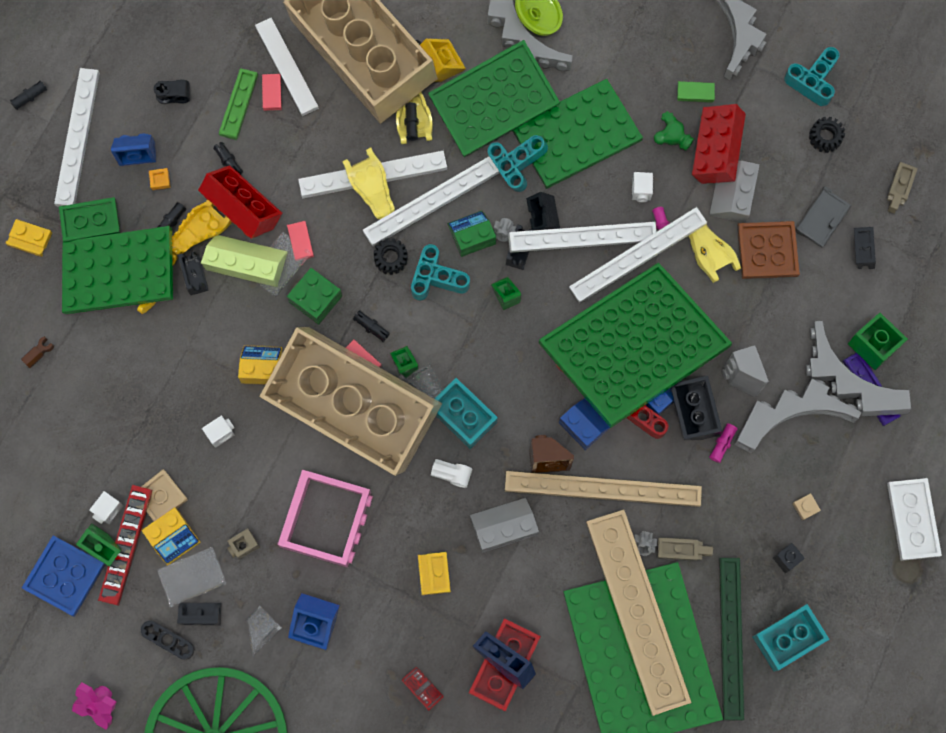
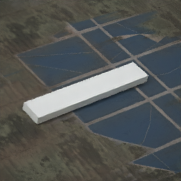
(286, 67)

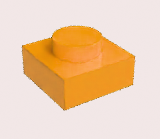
(159, 179)

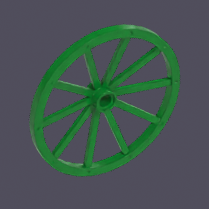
(183, 682)

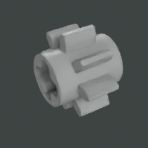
(502, 229)
(645, 543)

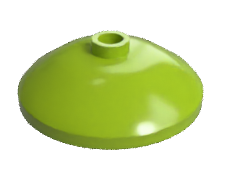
(540, 16)

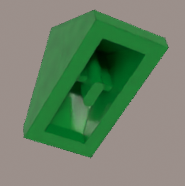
(506, 293)
(404, 361)

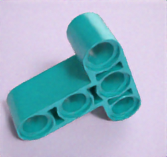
(814, 78)
(513, 159)
(432, 278)

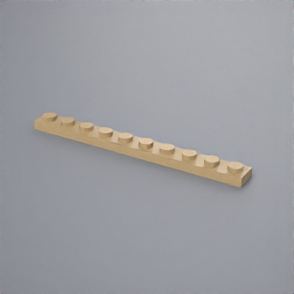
(603, 489)

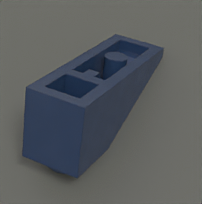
(505, 660)

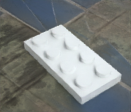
(914, 519)

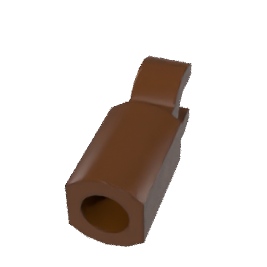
(37, 352)

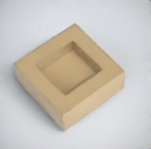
(806, 506)

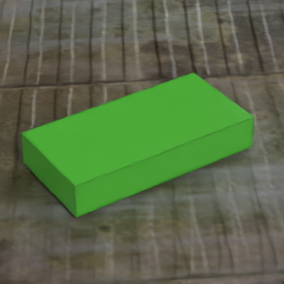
(695, 91)

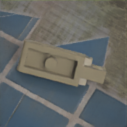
(901, 186)
(682, 549)

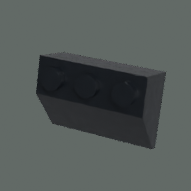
(696, 409)

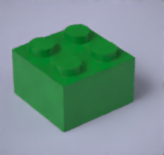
(314, 296)
(877, 341)

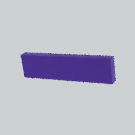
(860, 367)

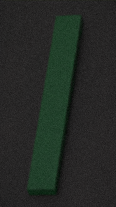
(731, 639)

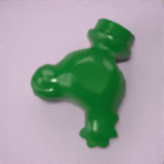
(673, 133)

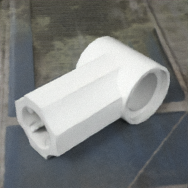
(456, 474)

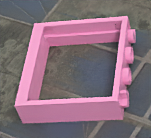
(295, 507)

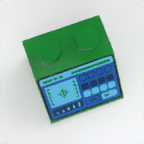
(472, 233)

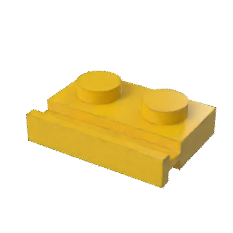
(28, 237)
(434, 573)

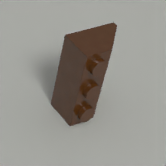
(549, 455)

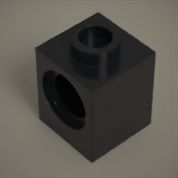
(788, 558)

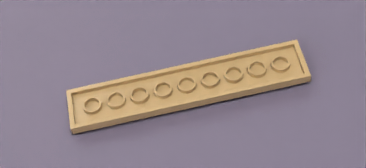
(638, 612)

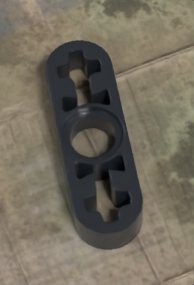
(177, 652)

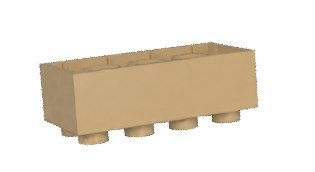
(366, 50)
(350, 400)

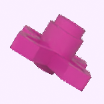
(95, 703)

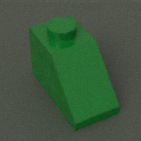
(99, 544)

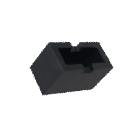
(543, 211)

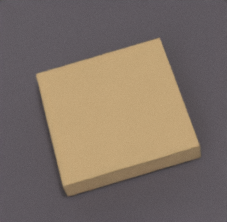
(164, 495)

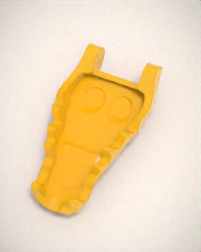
(200, 225)

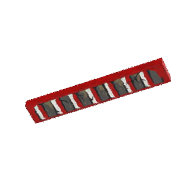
(127, 542)

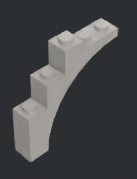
(504, 14)
(746, 38)
(872, 398)
(790, 405)

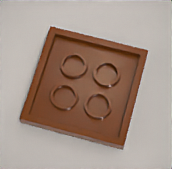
(768, 250)

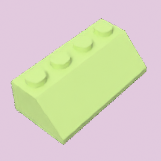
(244, 260)

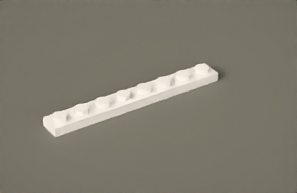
(77, 137)
(394, 170)
(430, 201)
(580, 237)
(638, 255)

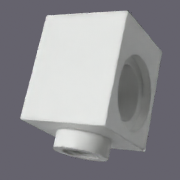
(642, 186)
(219, 431)
(105, 508)

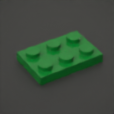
(89, 219)

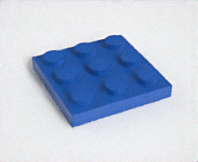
(63, 576)

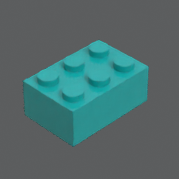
(464, 413)
(790, 638)

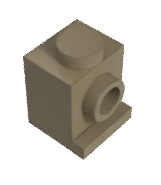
(243, 537)

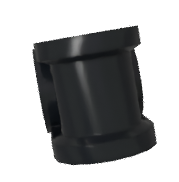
(174, 91)

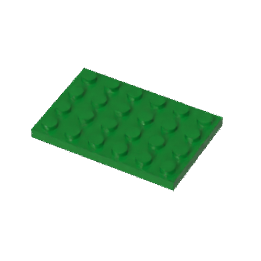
(494, 98)
(580, 132)
(117, 270)

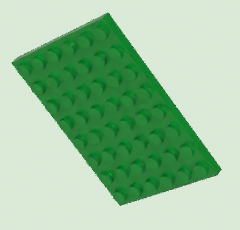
(634, 344)
(610, 667)

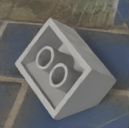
(734, 199)
(745, 371)
(504, 525)

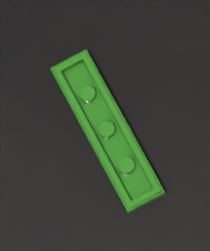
(238, 104)

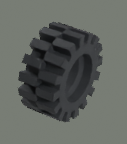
(830, 125)
(394, 266)

